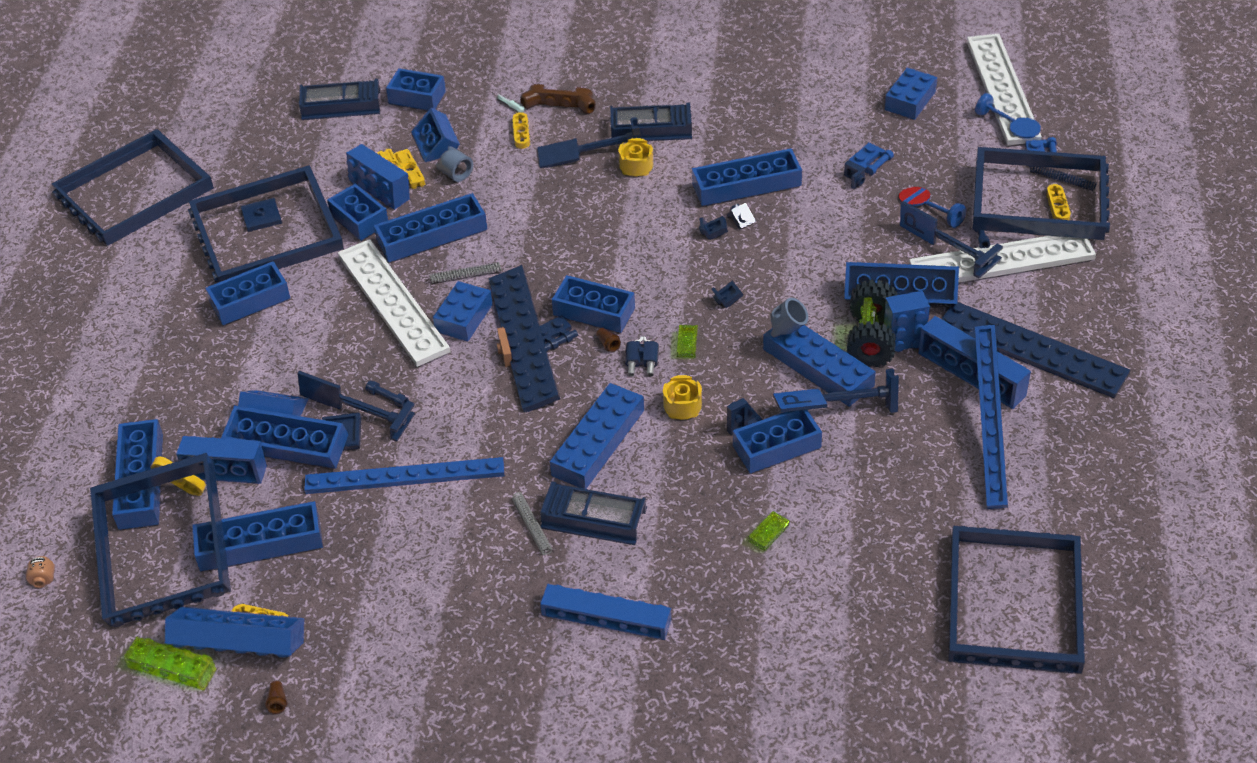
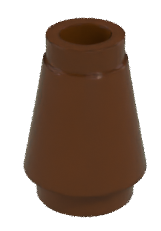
(609, 340)
(276, 698)

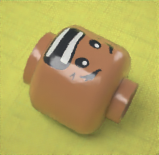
(40, 571)

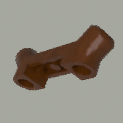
(579, 98)

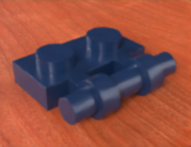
(555, 328)

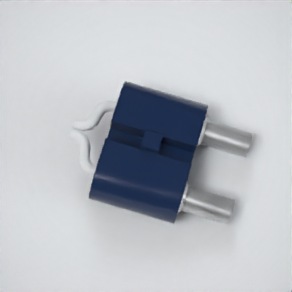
(641, 354)

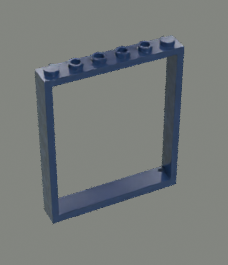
(118, 157)
(254, 189)
(1034, 225)
(140, 482)
(1016, 657)

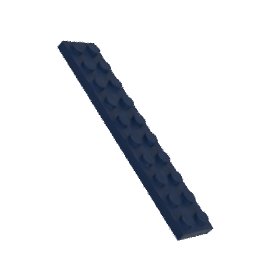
(526, 342)
(1043, 351)

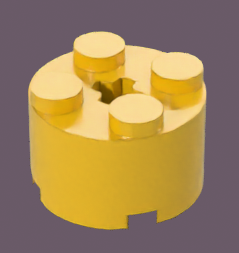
(636, 157)
(682, 397)

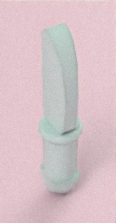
(511, 104)

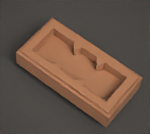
(503, 346)

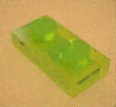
(687, 341)
(768, 531)

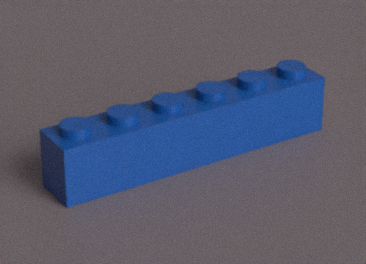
(606, 611)

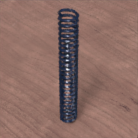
(1045, 174)

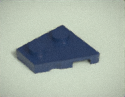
(740, 415)

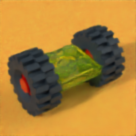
(869, 341)

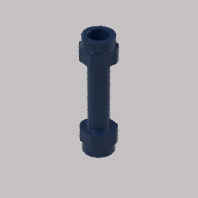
(983, 239)
(374, 387)

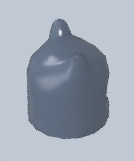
(450, 161)
(788, 317)

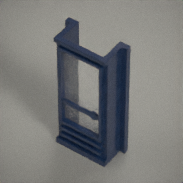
(339, 100)
(655, 122)
(592, 513)

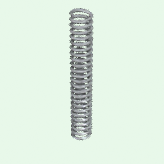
(450, 275)
(537, 527)

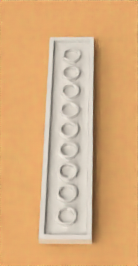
(1000, 82)
(1017, 256)
(394, 303)

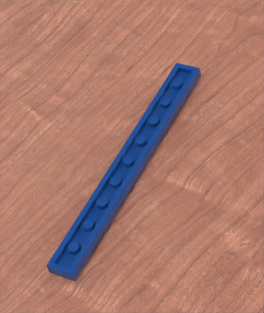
(991, 417)
(404, 475)

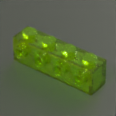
(170, 663)

